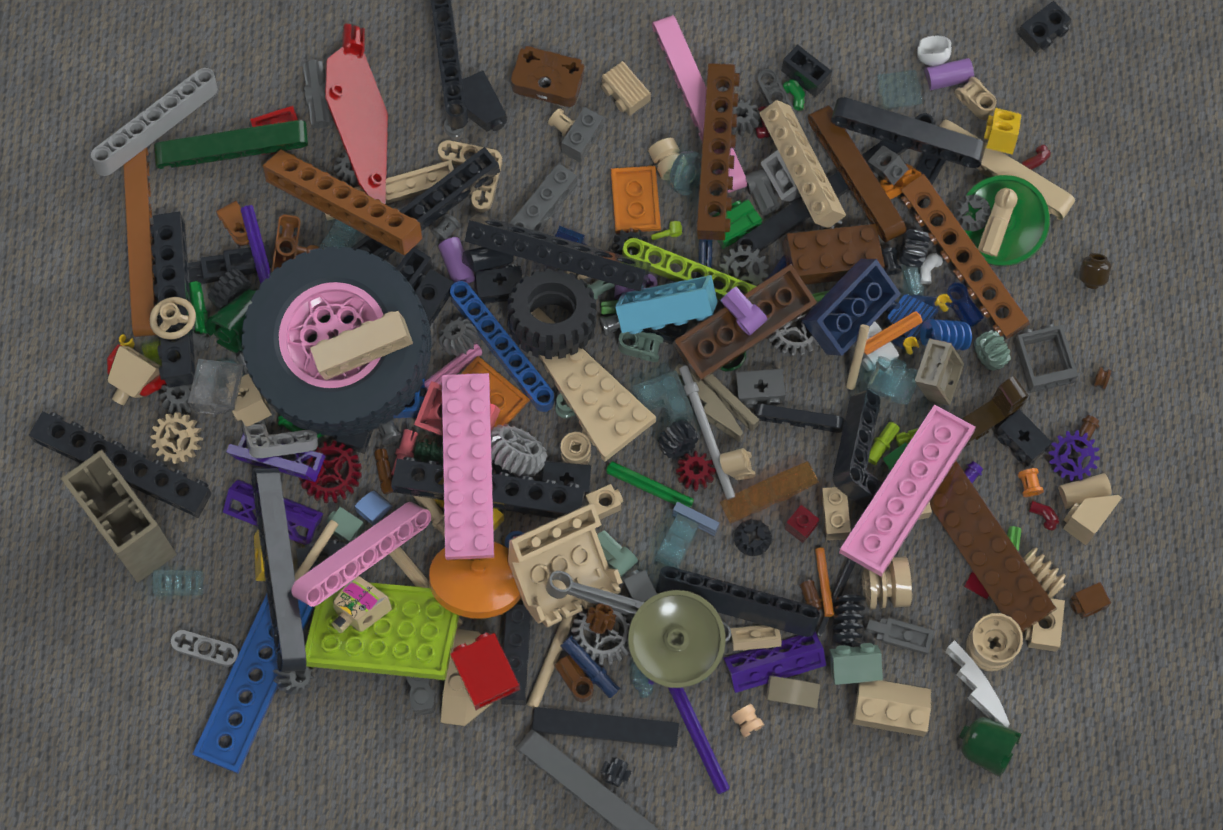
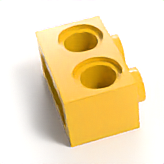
(1002, 130)

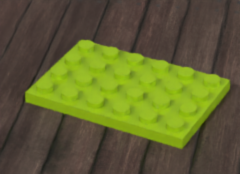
(406, 641)

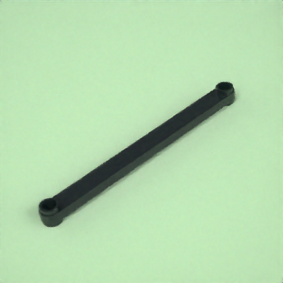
(798, 212)

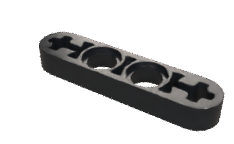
(799, 418)

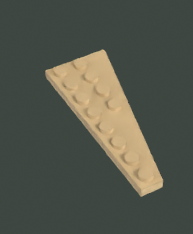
(598, 400)

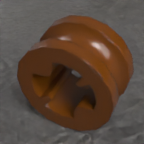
(1102, 378)

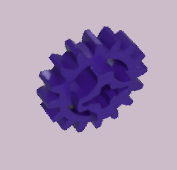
(1090, 451)

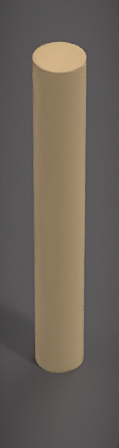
(857, 357)
(316, 549)

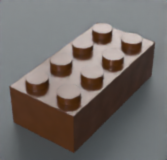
(831, 253)

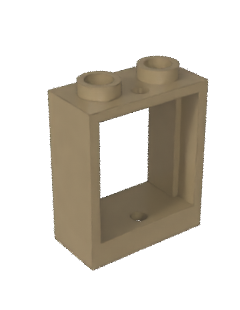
(937, 369)

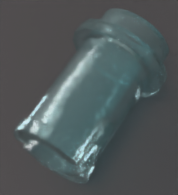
(913, 282)

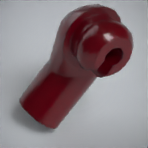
(762, 132)
(1037, 160)
(1047, 513)

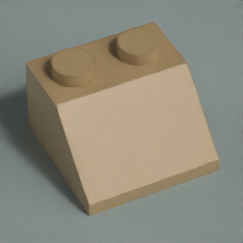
(1088, 517)

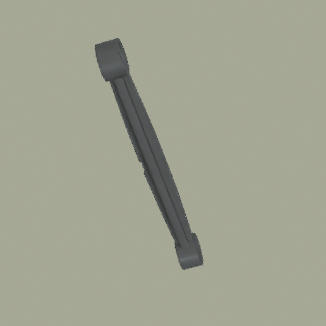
(597, 596)

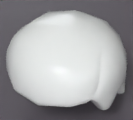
(938, 45)

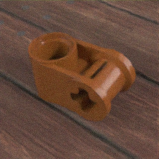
(233, 222)

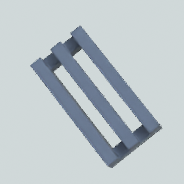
(705, 523)

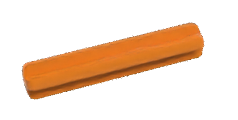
(892, 332)

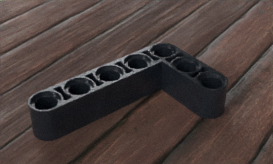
(855, 447)

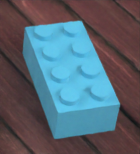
(666, 305)

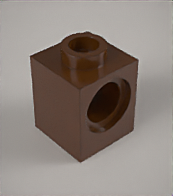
(1090, 600)

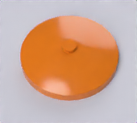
(474, 585)

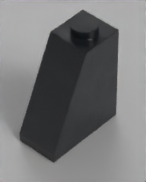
(483, 103)

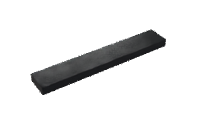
(606, 727)

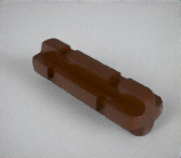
(384, 470)

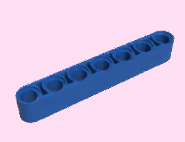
(505, 356)

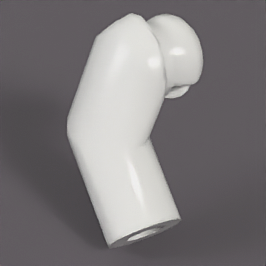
(931, 261)

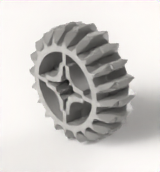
(801, 334)
(517, 450)
(613, 637)

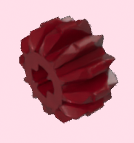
(687, 474)

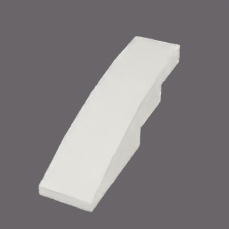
(983, 694)

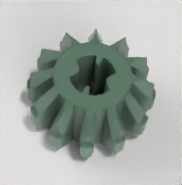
(992, 350)

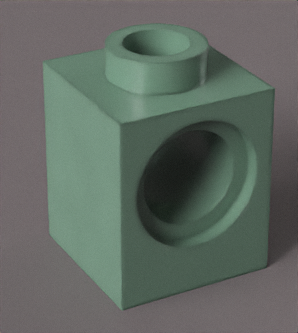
(348, 526)

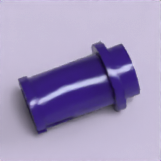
(973, 471)

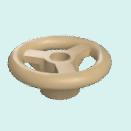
(167, 308)

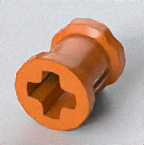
(1030, 482)

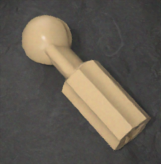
(998, 222)

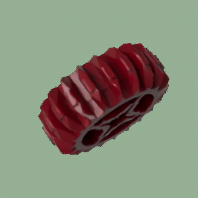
(337, 464)

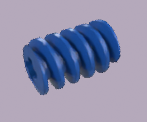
(953, 332)

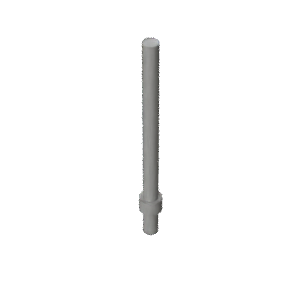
(691, 390)

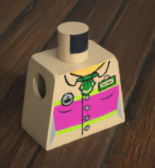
(359, 605)

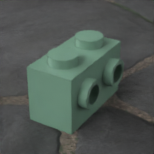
(856, 664)

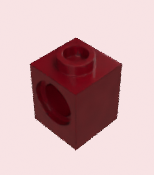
(802, 524)

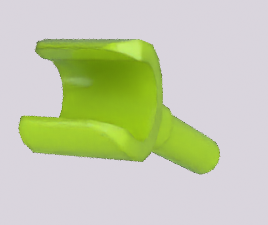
(675, 230)

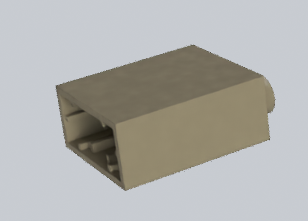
(119, 516)

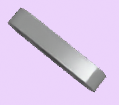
(220, 660)

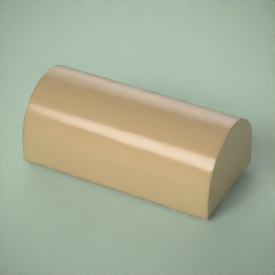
(1082, 489)

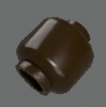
(1095, 270)

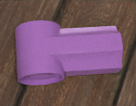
(747, 315)

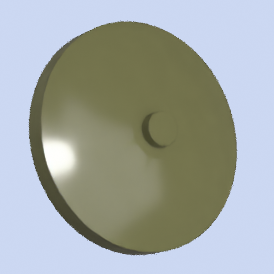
(676, 639)

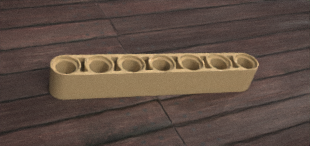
(998, 163)

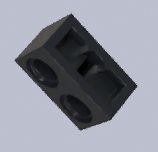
(1041, 24)

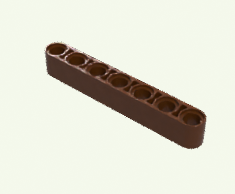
(857, 175)

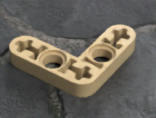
(471, 148)

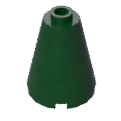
(229, 321)

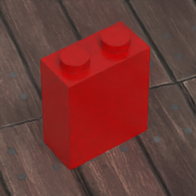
(484, 670)

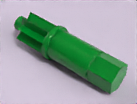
(198, 303)

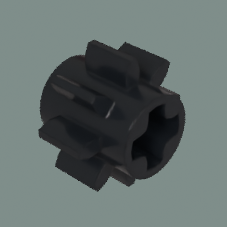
(616, 772)

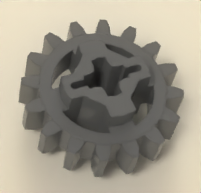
(752, 257)

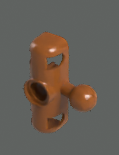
(287, 239)

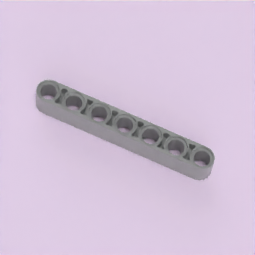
(154, 122)

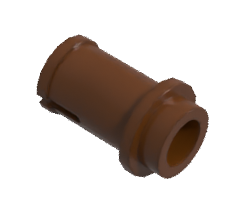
(1089, 425)
(810, 594)

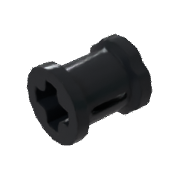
(890, 261)

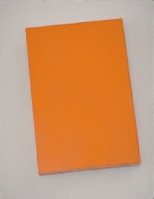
(635, 199)
(502, 392)

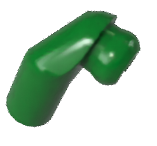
(797, 91)

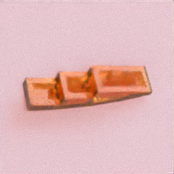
(769, 491)

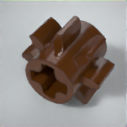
(600, 618)

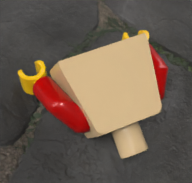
(132, 372)

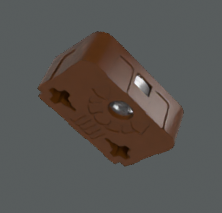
(550, 70)

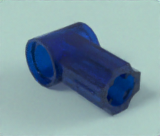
(964, 307)

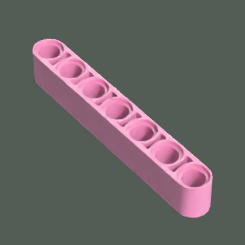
(361, 554)

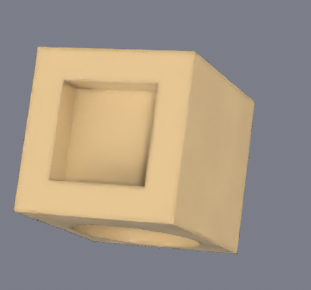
(605, 492)

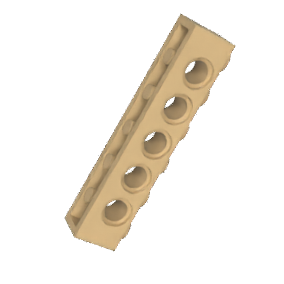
(802, 164)

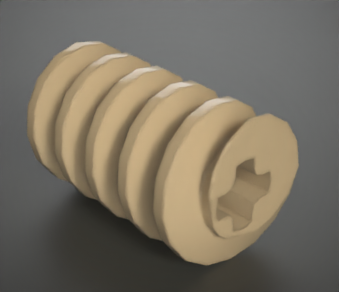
(1045, 576)

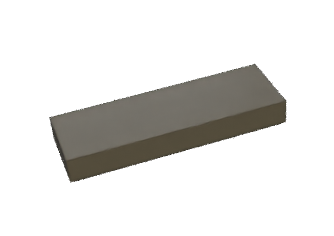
(732, 403)

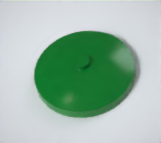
(1027, 224)

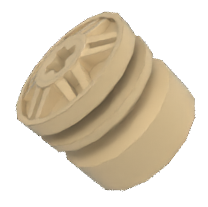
(893, 584)
(1003, 632)

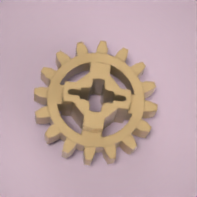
(172, 429)

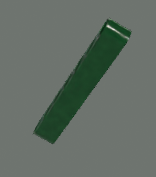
(231, 144)

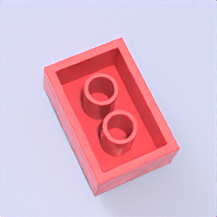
(430, 414)

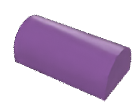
(949, 73)
(451, 253)

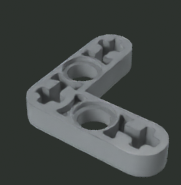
(278, 443)

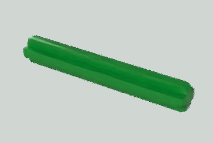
(648, 485)

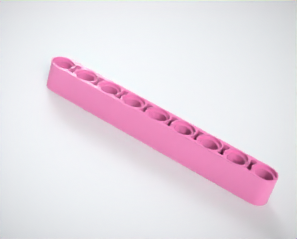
(691, 83)

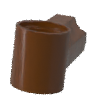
(574, 677)

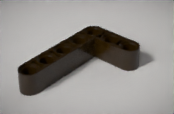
(1006, 401)

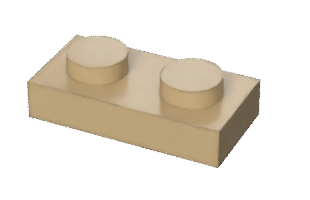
(755, 637)

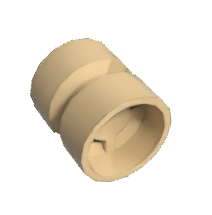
(664, 154)
(576, 448)

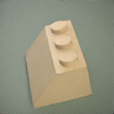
(893, 707)

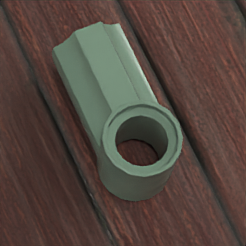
(616, 556)

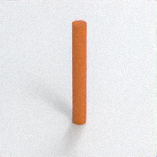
(824, 582)

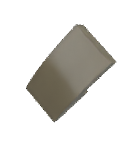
(793, 692)

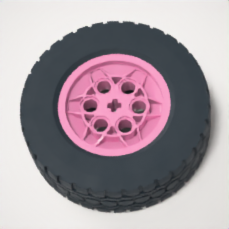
(290, 311)

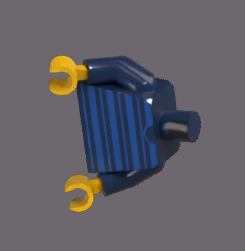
(908, 304)

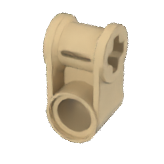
(975, 95)
(737, 464)

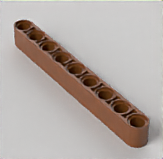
(139, 243)

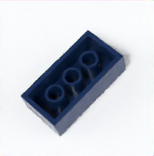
(853, 301)

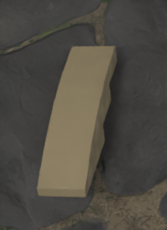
(715, 410)

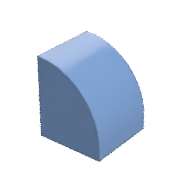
(372, 507)

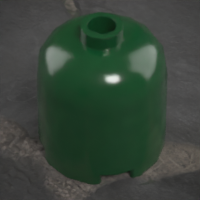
(989, 744)

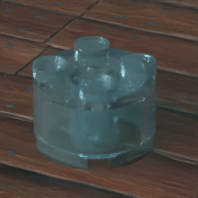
(893, 380)

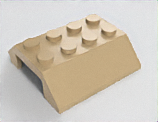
(566, 546)

